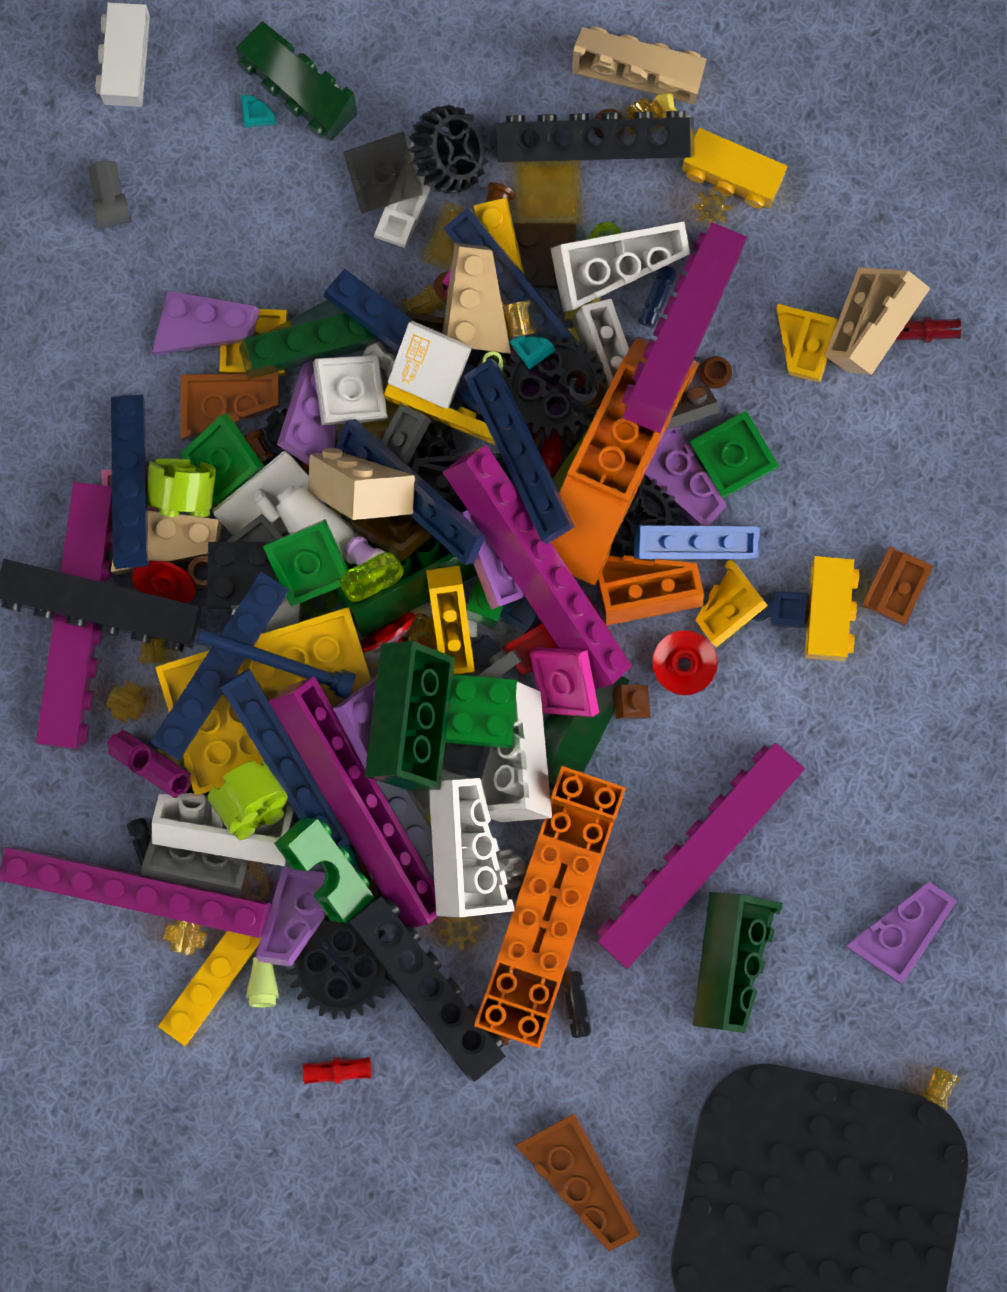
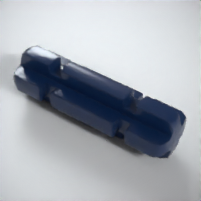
(657, 296)

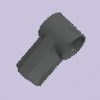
(109, 202)

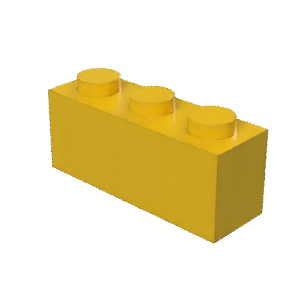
(734, 169)
(831, 608)
(451, 616)

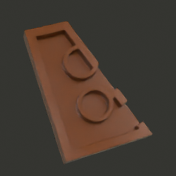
(211, 395)

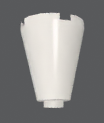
(302, 509)

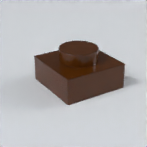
(632, 702)

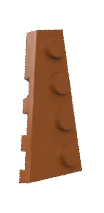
(578, 1175)

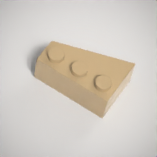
(474, 300)
(873, 317)
(359, 486)
(178, 538)

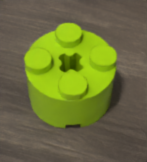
(180, 486)
(248, 799)

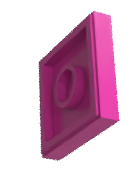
(564, 681)

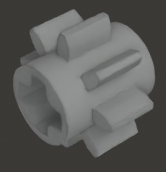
(513, 868)

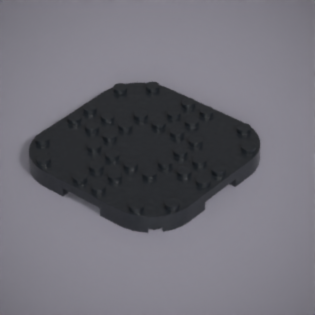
(818, 1188)

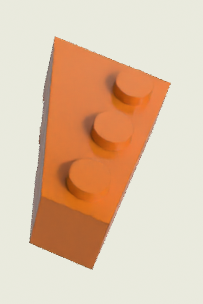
(647, 588)

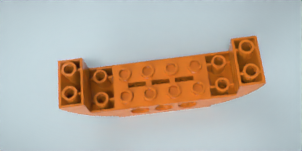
(607, 473)
(550, 907)

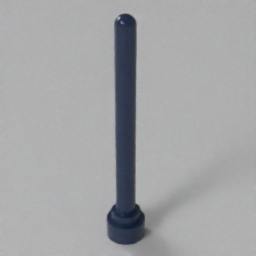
(338, 681)

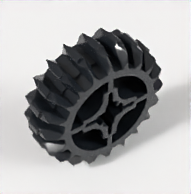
(458, 148)
(651, 518)

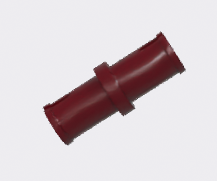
(930, 329)

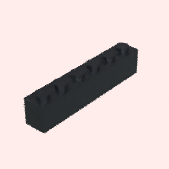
(98, 604)

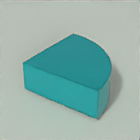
(256, 112)
(532, 349)

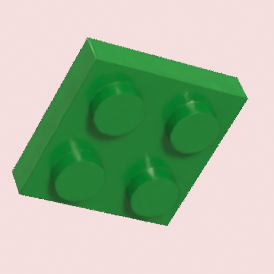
(228, 452)
(734, 454)
(307, 562)
(481, 711)

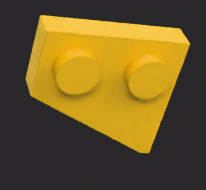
(805, 341)
(729, 605)

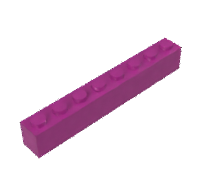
(684, 328)
(534, 564)
(73, 648)
(356, 801)
(700, 856)
(133, 891)

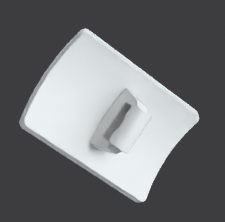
(260, 495)

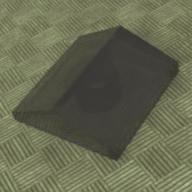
(383, 172)

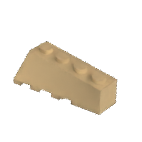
(638, 64)

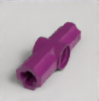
(149, 763)

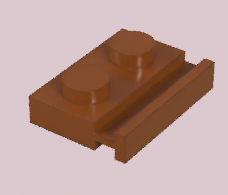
(897, 586)

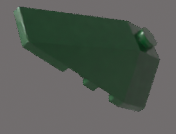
(573, 739)

